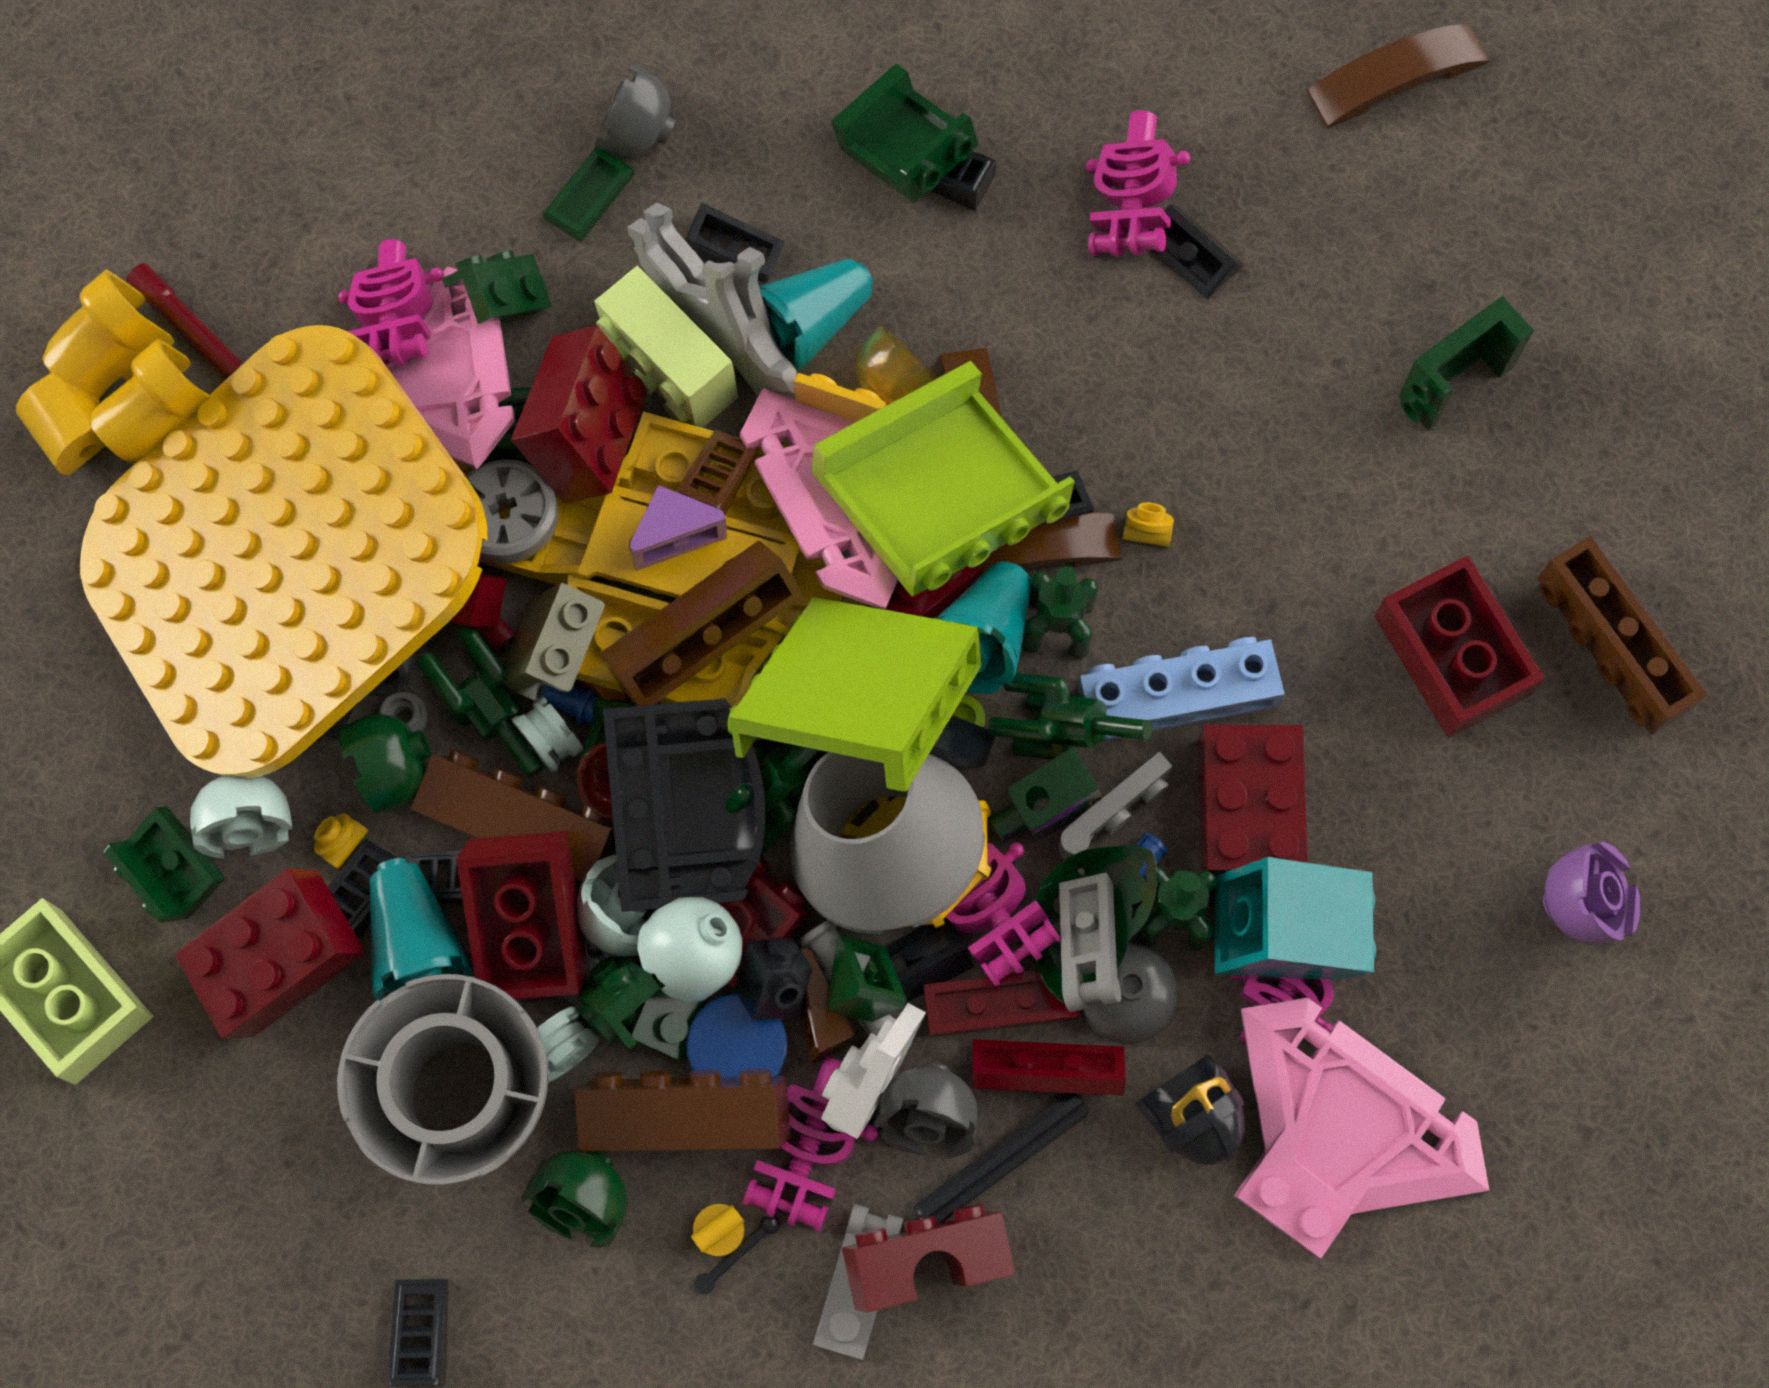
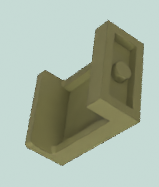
(551, 642)

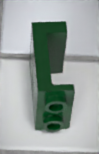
(903, 135)
(1494, 334)

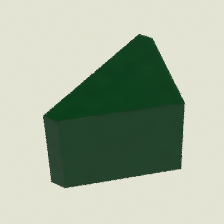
(863, 981)

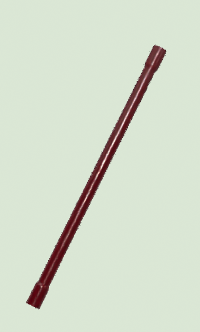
(163, 299)

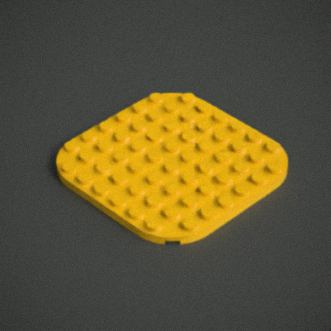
(282, 552)

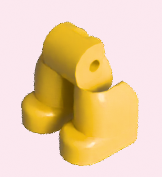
(88, 355)

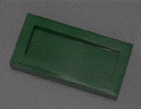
(588, 194)

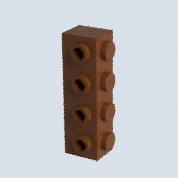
(701, 625)
(1620, 636)
(499, 806)
(682, 1112)

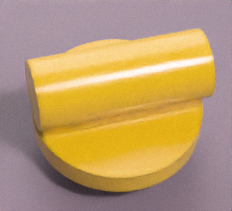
(1148, 525)
(338, 838)
(718, 1230)

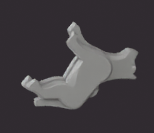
(716, 297)

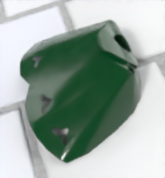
(1129, 888)

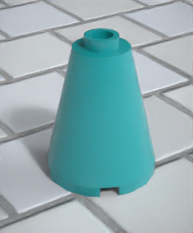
(814, 307)
(999, 608)
(409, 930)

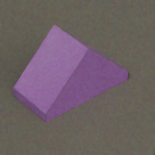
(675, 527)

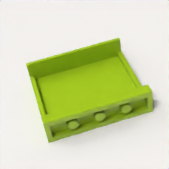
(938, 481)
(860, 686)

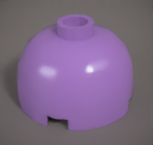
(1591, 895)

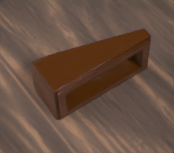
(702, 465)
(823, 1030)

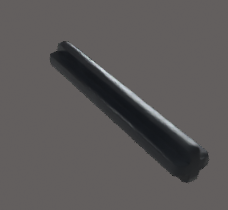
(1003, 1158)

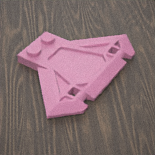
(460, 377)
(804, 503)
(1344, 1129)

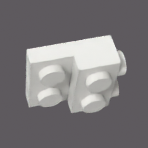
(866, 1072)

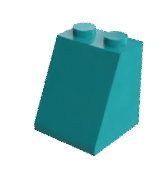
(1294, 921)

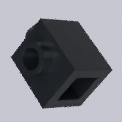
(773, 978)

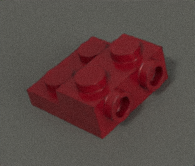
(767, 909)

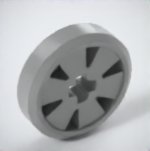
(531, 505)

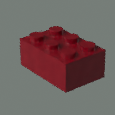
(580, 415)
(1458, 646)
(1251, 795)
(523, 914)
(269, 953)

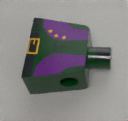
(1069, 793)

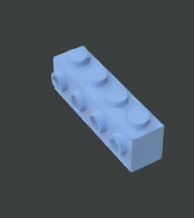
(1189, 687)

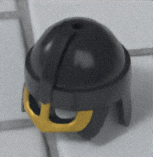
(1198, 1113)

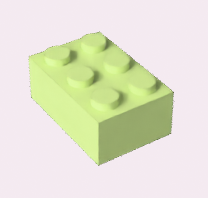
(667, 349)
(64, 993)

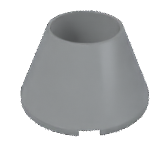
(901, 872)
(395, 1043)

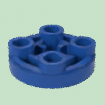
(731, 1041)

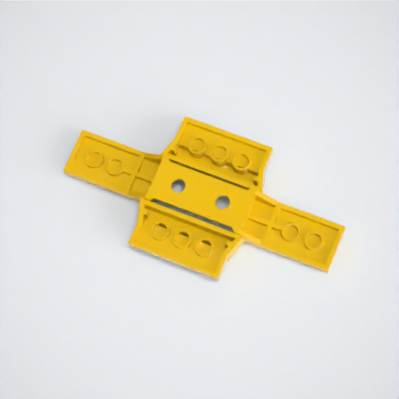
(596, 540)

